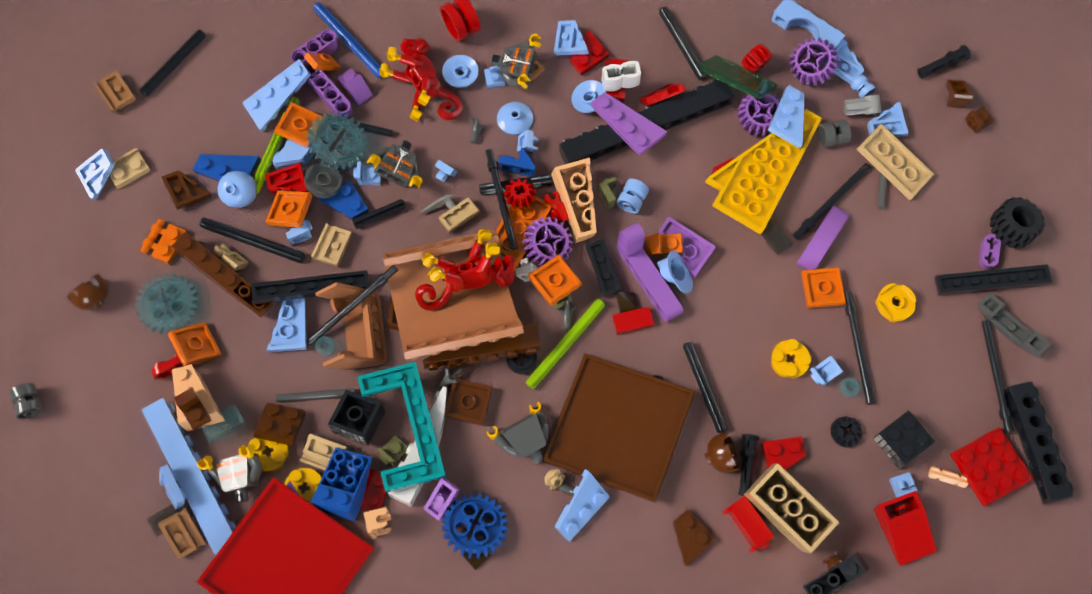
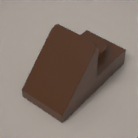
(959, 93)
(192, 409)

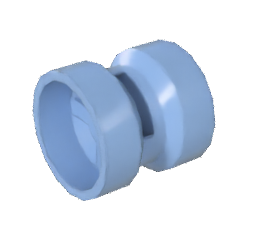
(862, 86)

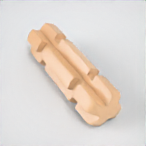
(948, 476)

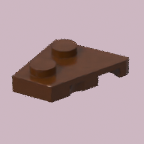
(183, 190)
(691, 536)

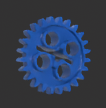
(491, 532)

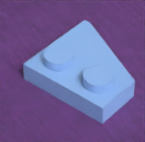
(569, 39)
(892, 119)
(95, 172)
(168, 479)

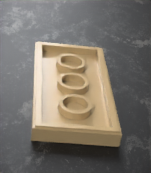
(895, 161)

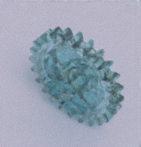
(322, 130)
(151, 309)

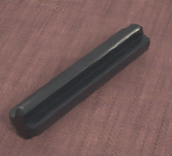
(378, 214)

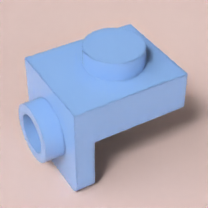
(826, 371)

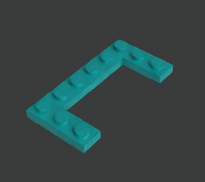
(430, 463)

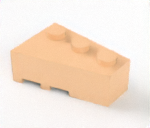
(188, 377)

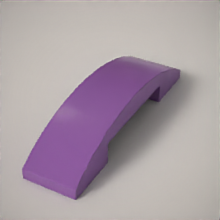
(823, 239)

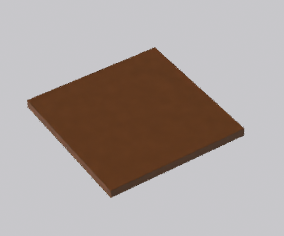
(619, 427)

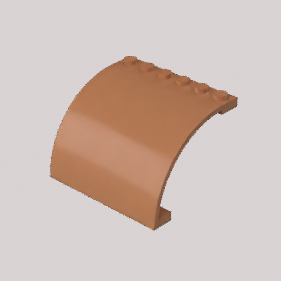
(468, 315)

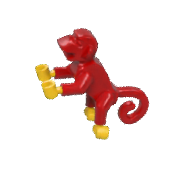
(423, 77)
(467, 275)

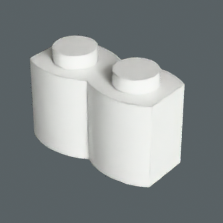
(621, 76)

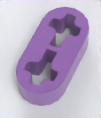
(985, 251)

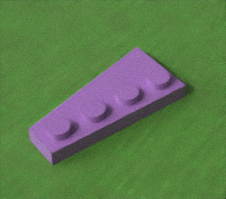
(628, 124)

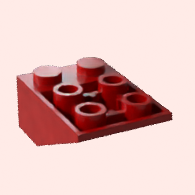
(906, 527)

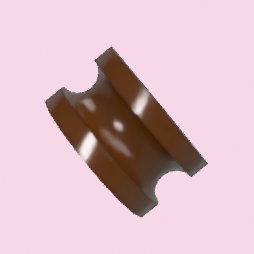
(833, 560)

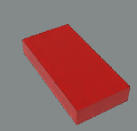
(633, 320)

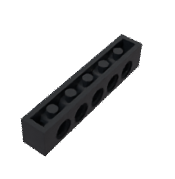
(1034, 452)

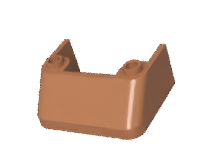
(362, 327)

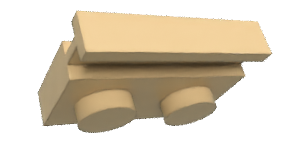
(128, 168)
(331, 245)
(319, 451)

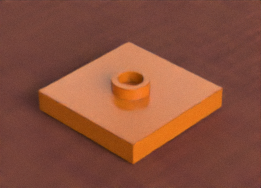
(296, 123)
(289, 209)
(554, 280)
(823, 287)
(194, 344)

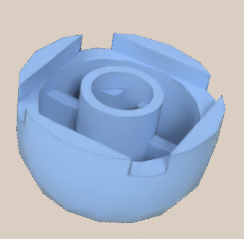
(237, 189)

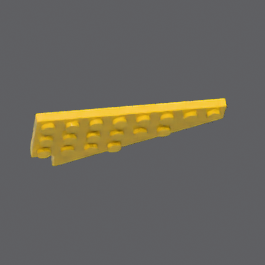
(757, 178)

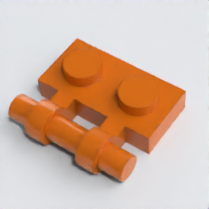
(163, 250)

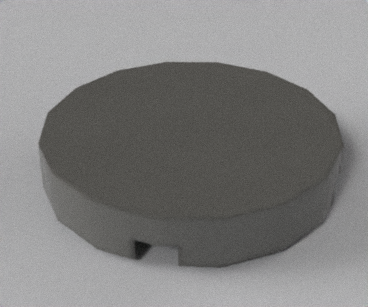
(322, 181)

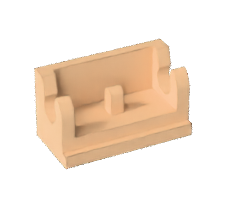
(377, 520)

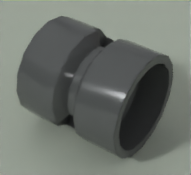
(830, 133)
(25, 401)

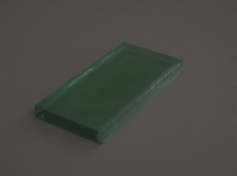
(737, 77)

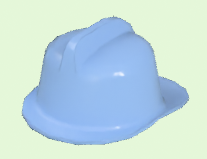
(675, 271)

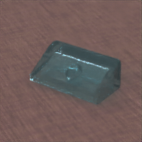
(233, 421)

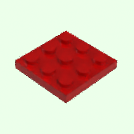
(991, 466)

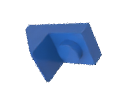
(520, 166)

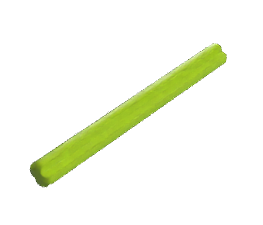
(272, 149)
(566, 342)

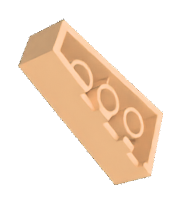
(576, 193)

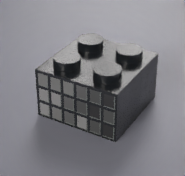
(356, 417)
(904, 439)

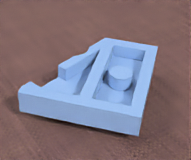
(848, 66)

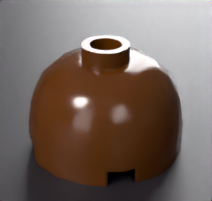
(89, 294)
(722, 454)

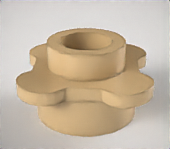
(554, 479)

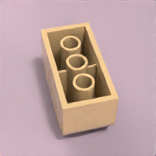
(791, 508)

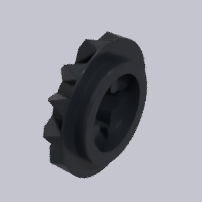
(528, 365)
(837, 432)

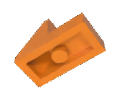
(663, 244)

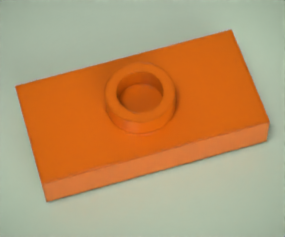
(322, 61)

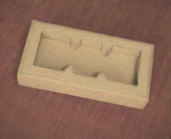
(459, 215)

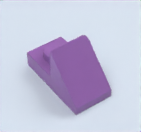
(355, 86)
(441, 498)

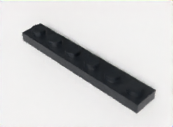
(993, 279)
(304, 287)

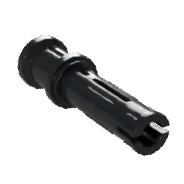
(952, 58)
(748, 455)

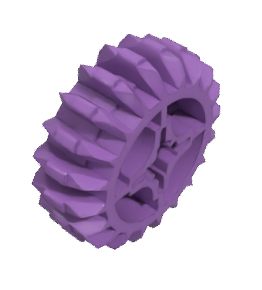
(808, 47)
(758, 122)
(546, 235)

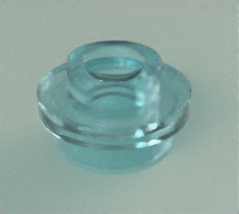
(324, 340)
(853, 383)

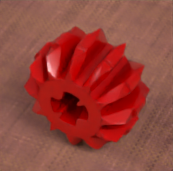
(756, 58)
(524, 189)

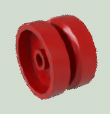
(460, 18)

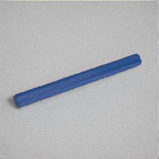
(347, 38)

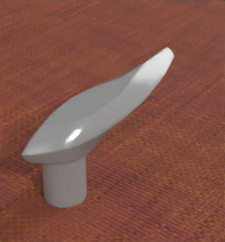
(439, 203)

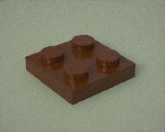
(468, 402)
(279, 424)

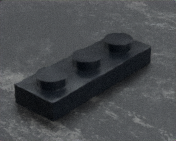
(603, 268)

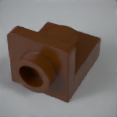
(979, 119)

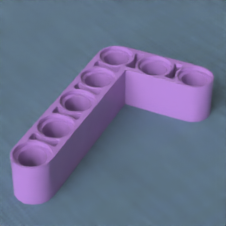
(317, 78)
(631, 251)

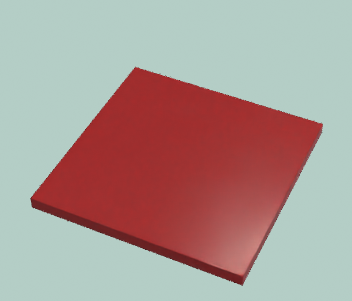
(285, 549)

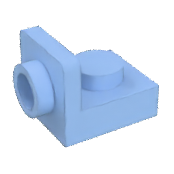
(365, 175)
(298, 235)

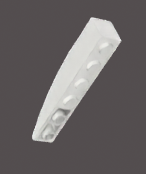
(437, 415)

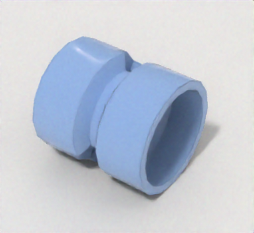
(633, 195)

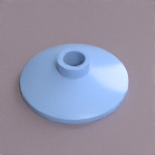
(460, 64)
(583, 93)
(515, 125)

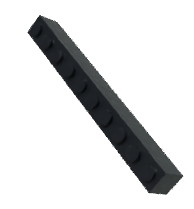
(665, 115)

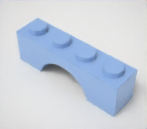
(791, 15)

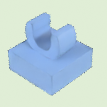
(493, 77)
(526, 141)
(445, 171)
(902, 484)

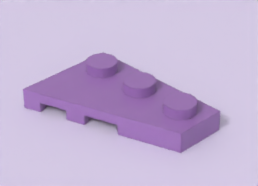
(695, 248)

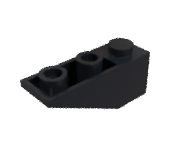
(838, 575)

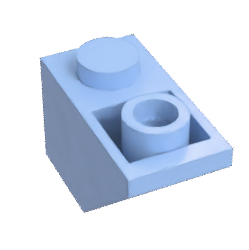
(292, 154)

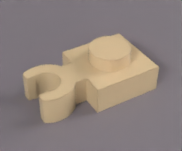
(230, 258)

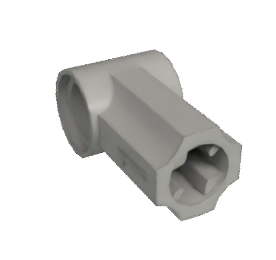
(867, 105)

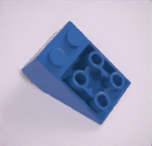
(343, 484)

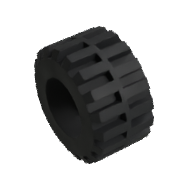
(1024, 213)

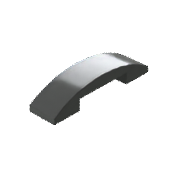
(1011, 328)

